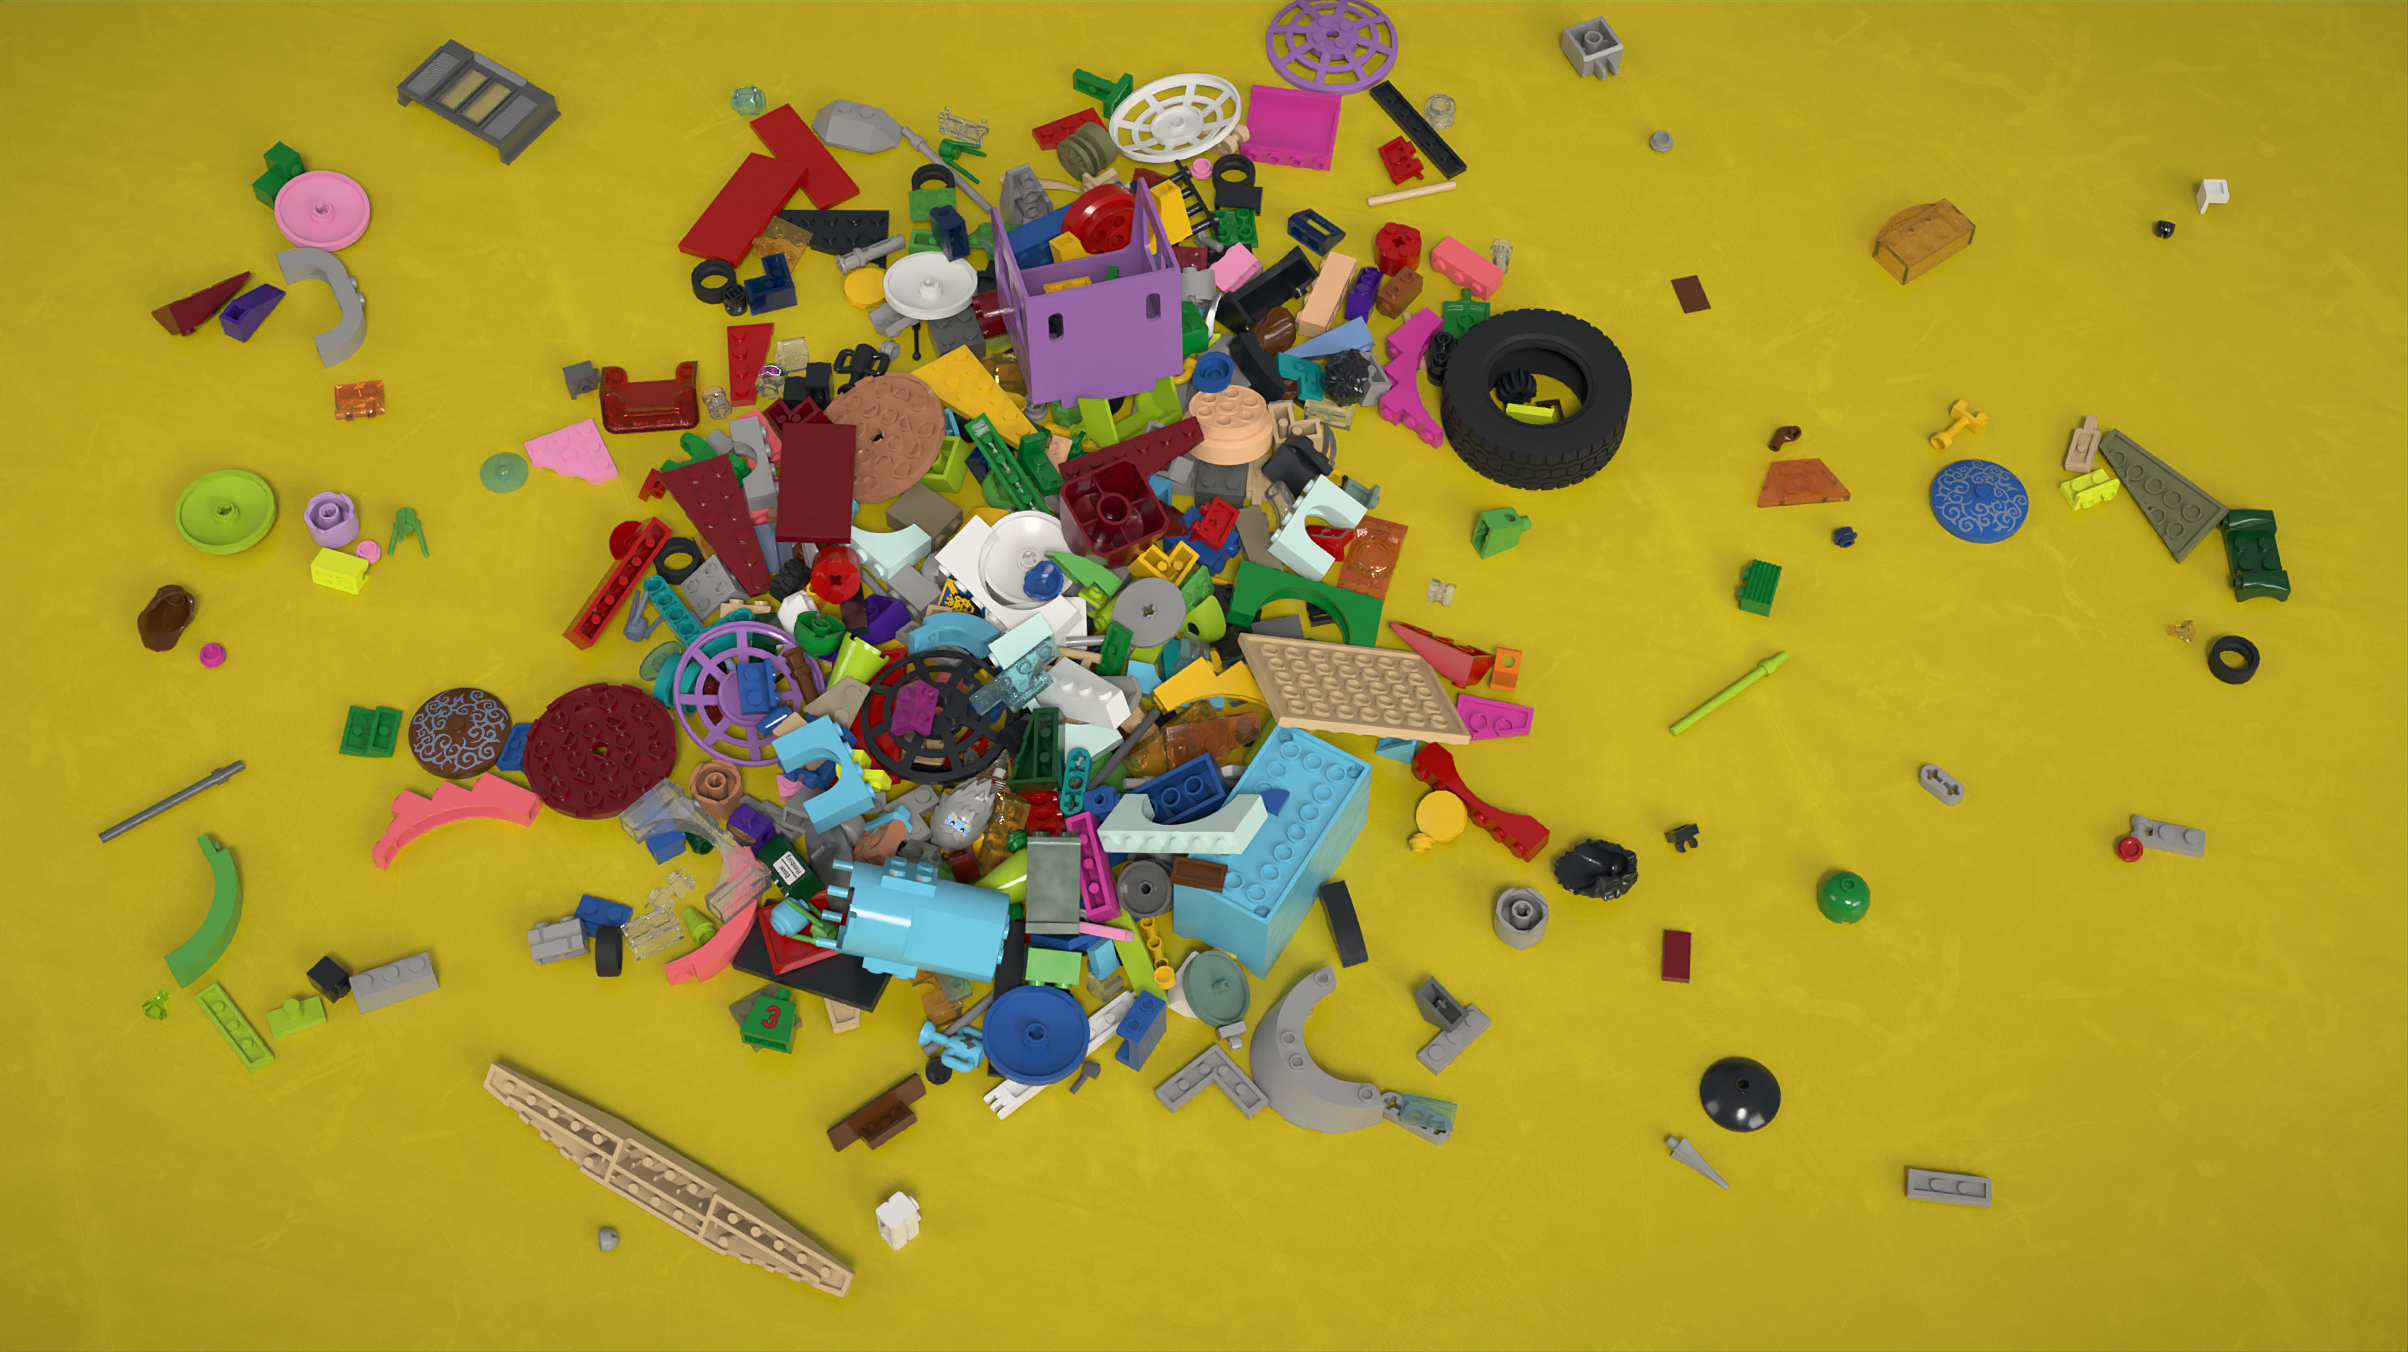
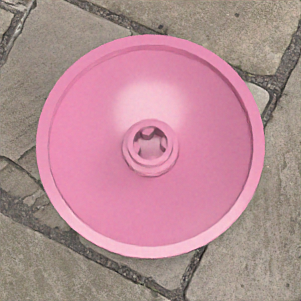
(322, 210)

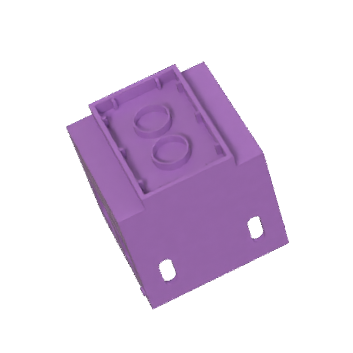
(1114, 330)

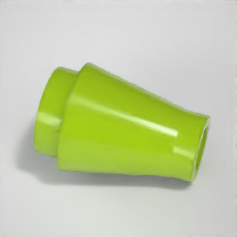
(699, 927)

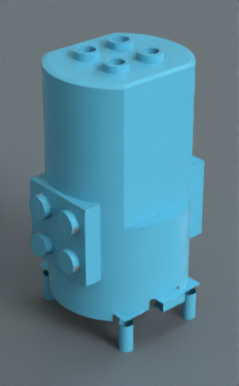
(914, 921)

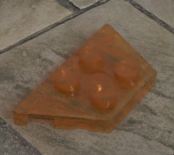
(1800, 484)

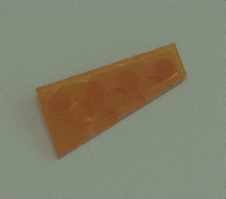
(1213, 735)

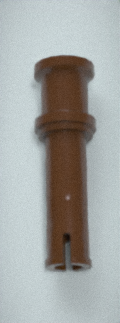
(801, 673)

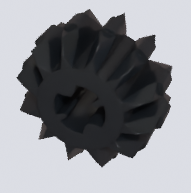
(1516, 387)

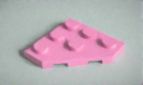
(574, 452)

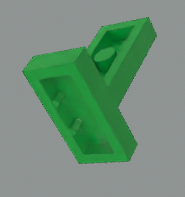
(1103, 90)
(1038, 465)

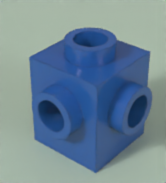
(1101, 801)

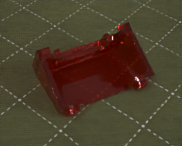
(650, 404)

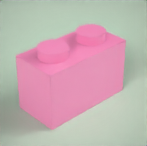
(1235, 269)

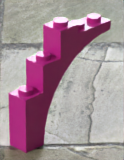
(1402, 400)

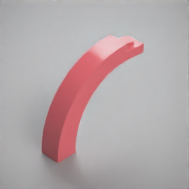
(717, 952)

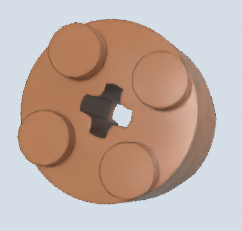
(717, 788)

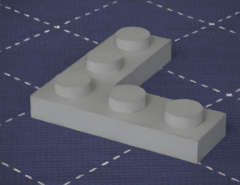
(1211, 1068)

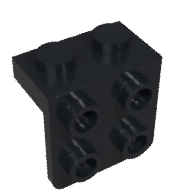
(1296, 464)

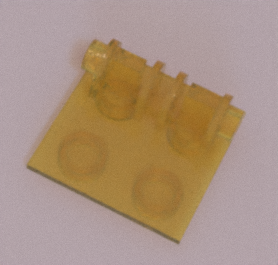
(781, 238)

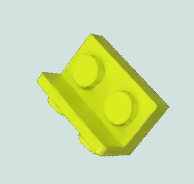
(2089, 489)

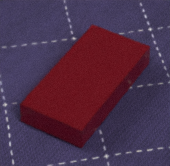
(1676, 956)

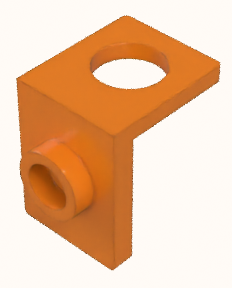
(1505, 677)

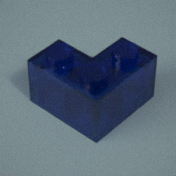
(773, 289)

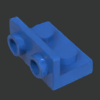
(757, 687)
(512, 754)

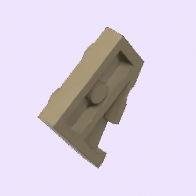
(840, 701)

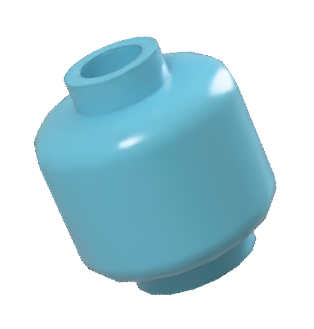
(786, 919)

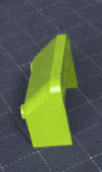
(1156, 405)

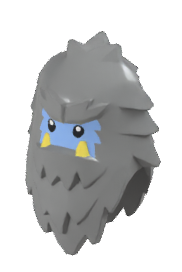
(962, 814)

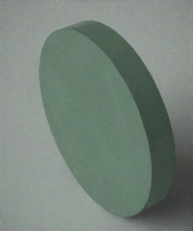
(1216, 989)

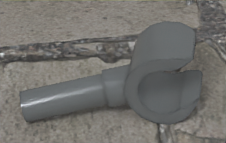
(1091, 1070)

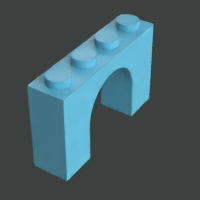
(823, 741)

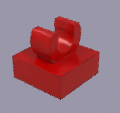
(652, 487)

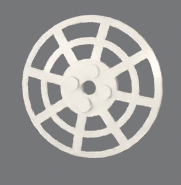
(1187, 117)

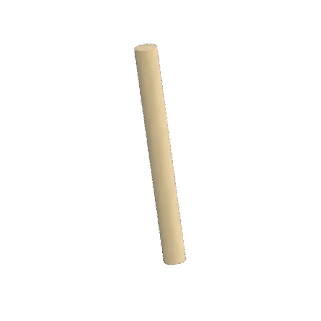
(1411, 193)

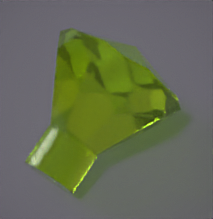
(156, 1007)

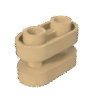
(1230, 143)

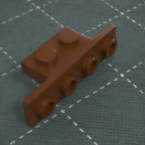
(881, 1117)

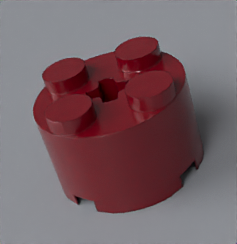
(989, 315)

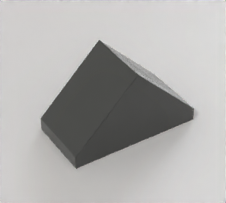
(1439, 1006)

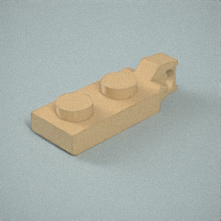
(2084, 446)
(1256, 481)

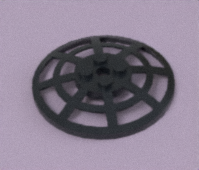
(943, 725)

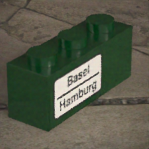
(790, 869)

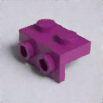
(914, 708)

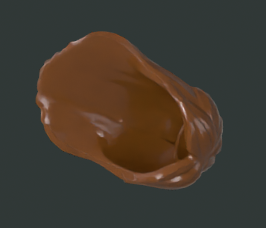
(1275, 330)
(165, 617)

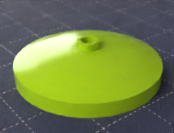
(225, 512)

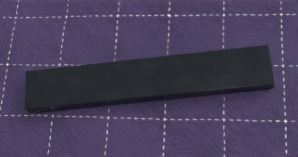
(1418, 130)
(1009, 972)

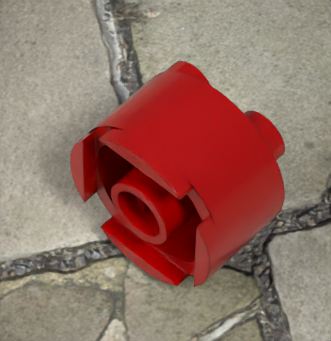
(1397, 247)
(835, 574)

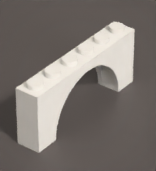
(966, 560)

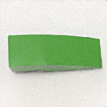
(1084, 572)

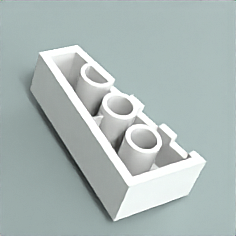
(1084, 696)

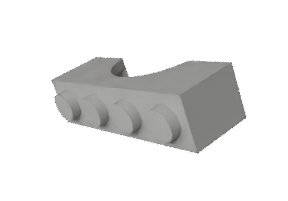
(748, 442)

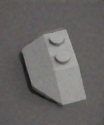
(857, 127)

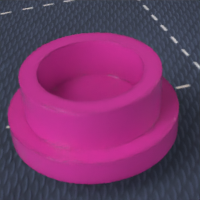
(212, 655)

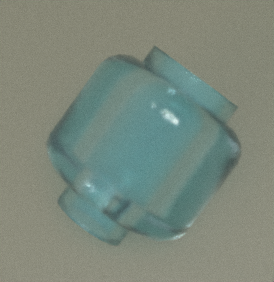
(748, 100)

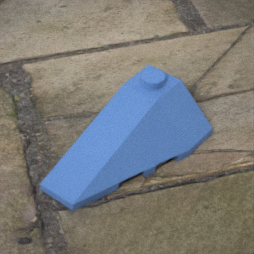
(1347, 336)

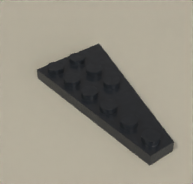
(842, 230)

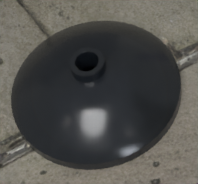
(1737, 1107)

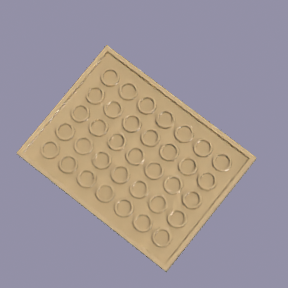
(1352, 689)

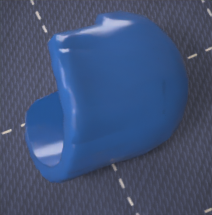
(1043, 581)

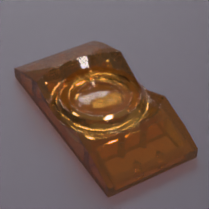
(1372, 557)

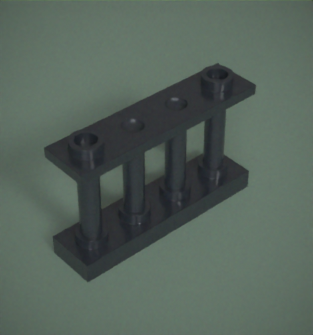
(1211, 219)

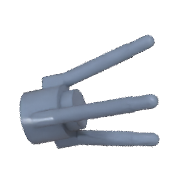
(636, 626)

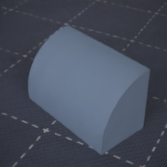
(774, 552)

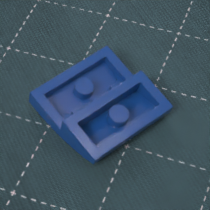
(1065, 941)

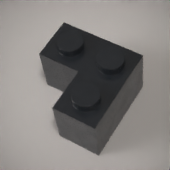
(816, 384)

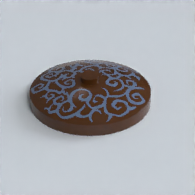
(459, 733)

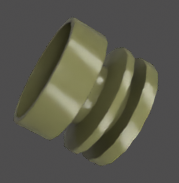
(1087, 151)

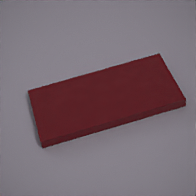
(816, 483)

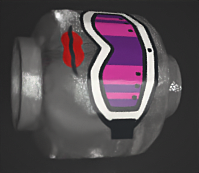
(771, 381)

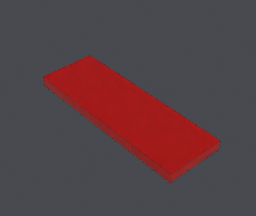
(795, 143)

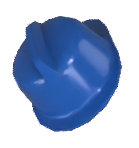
(1213, 372)

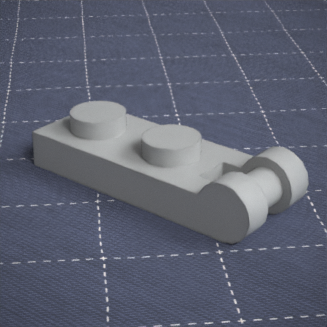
(2169, 837)

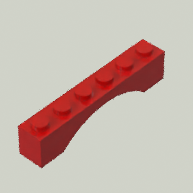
(1518, 832)

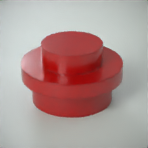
(2130, 849)

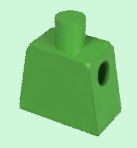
(1498, 531)

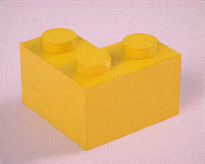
(1169, 566)

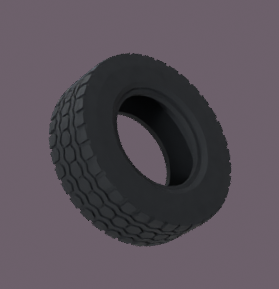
(1526, 452)

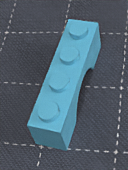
(1149, 680)

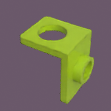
(1095, 597)

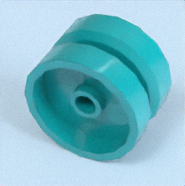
(664, 682)

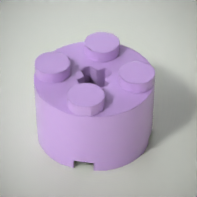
(331, 520)

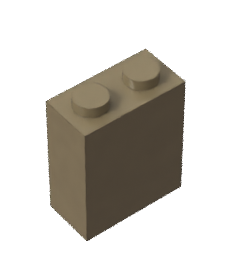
(928, 511)

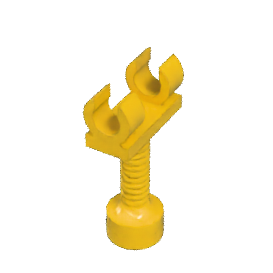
(1942, 440)

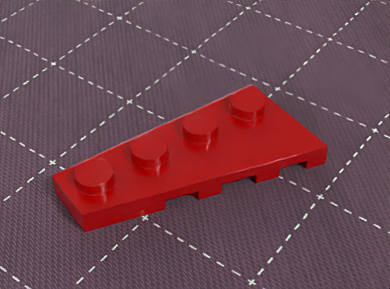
(746, 355)

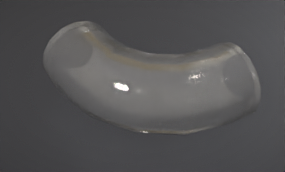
(1281, 501)

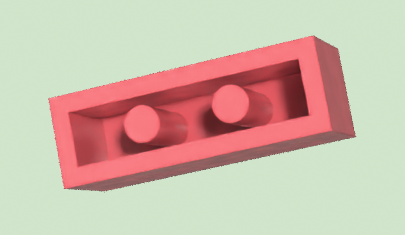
(1467, 268)

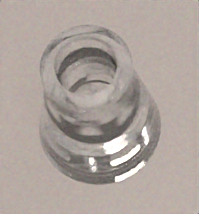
(1501, 253)

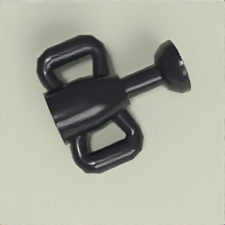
(861, 364)

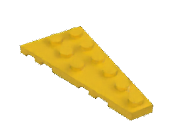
(970, 391)

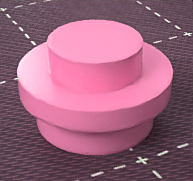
(1201, 169)
(369, 551)

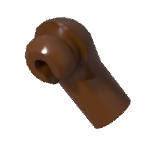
(1784, 435)

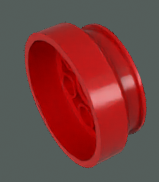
(1101, 218)

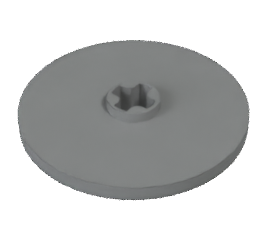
(1145, 596)

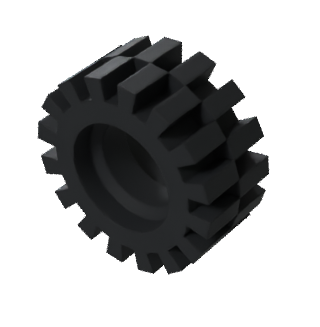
(789, 579)

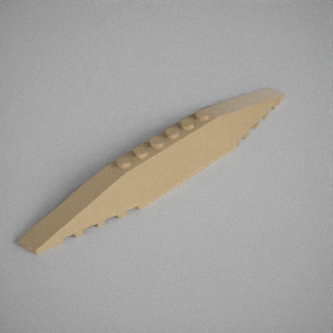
(668, 1184)

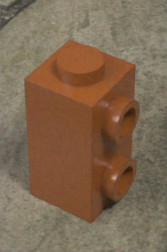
(1399, 293)

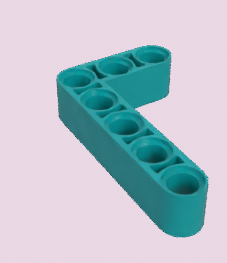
(684, 625)

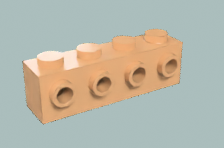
(1327, 295)

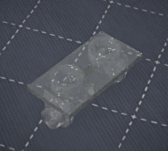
(677, 884)

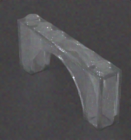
(668, 810)

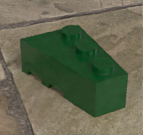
(1042, 754)

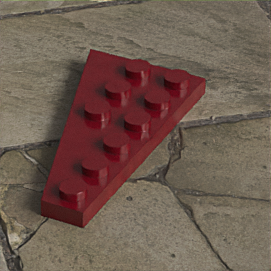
(1150, 450)
(718, 511)

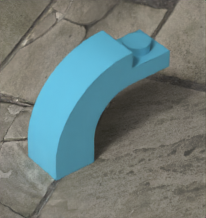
(954, 629)

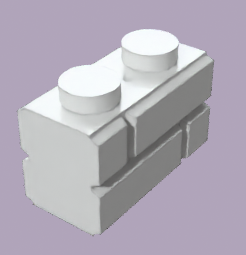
(898, 1220)

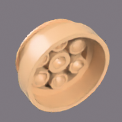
(1233, 425)

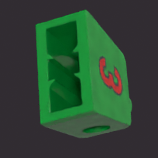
(771, 1022)

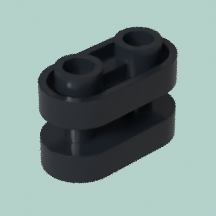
(1440, 351)

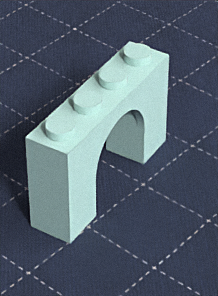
(1292, 542)

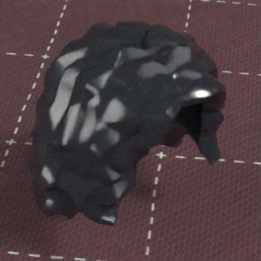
(1345, 377)
(1597, 870)

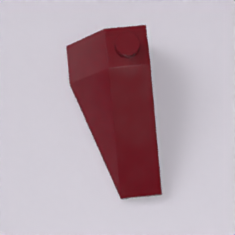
(193, 310)

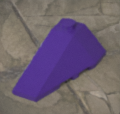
(884, 618)

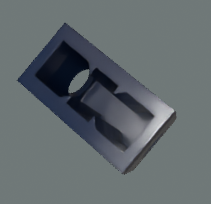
(947, 223)

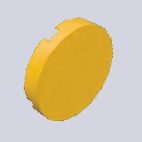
(865, 288)
(1441, 816)

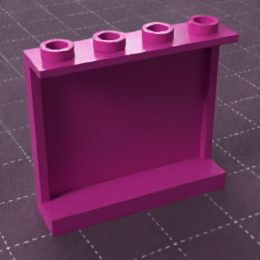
(1292, 127)

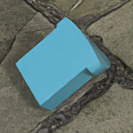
(1102, 958)

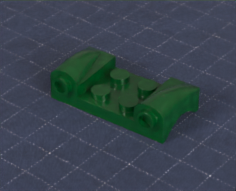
(2254, 554)

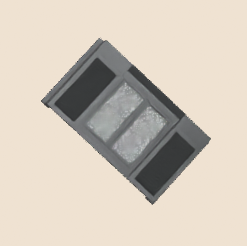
(481, 98)

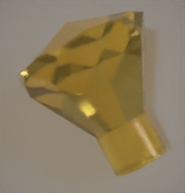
(2185, 631)

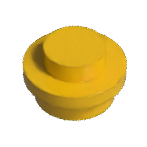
(1421, 843)

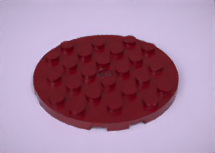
(591, 786)

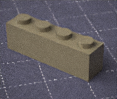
(1255, 537)

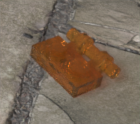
(356, 395)

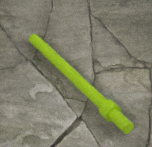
(1765, 669)

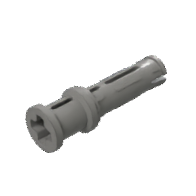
(860, 257)

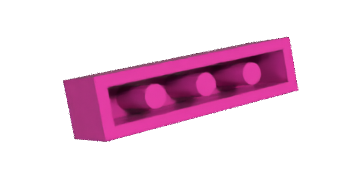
(1095, 870)

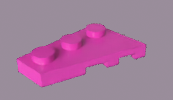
(1493, 718)

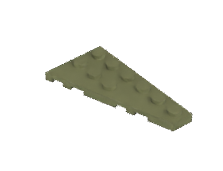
(2170, 501)

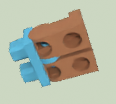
(883, 836)

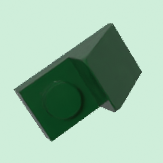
(763, 641)

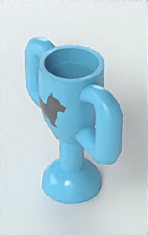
(964, 1047)

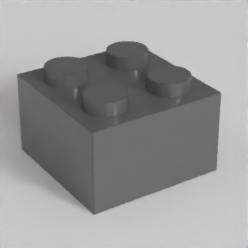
(955, 331)
(1221, 481)

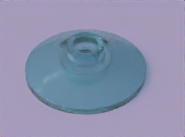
(507, 479)
(656, 658)

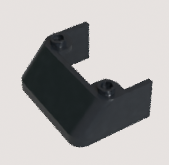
(1270, 289)

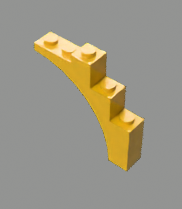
(1200, 682)

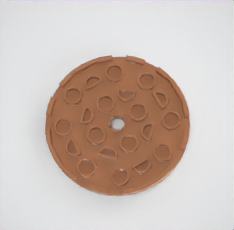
(911, 429)

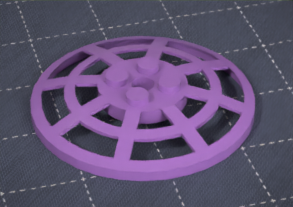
(1332, 49)
(728, 695)

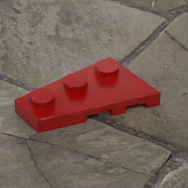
(1051, 134)

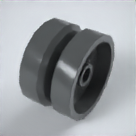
(1134, 888)

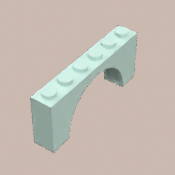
(889, 551)
(1014, 645)
(1225, 832)

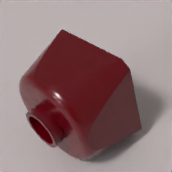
(1111, 514)

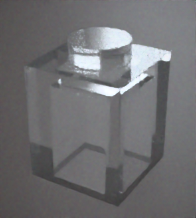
(792, 354)

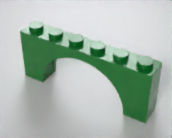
(1258, 585)

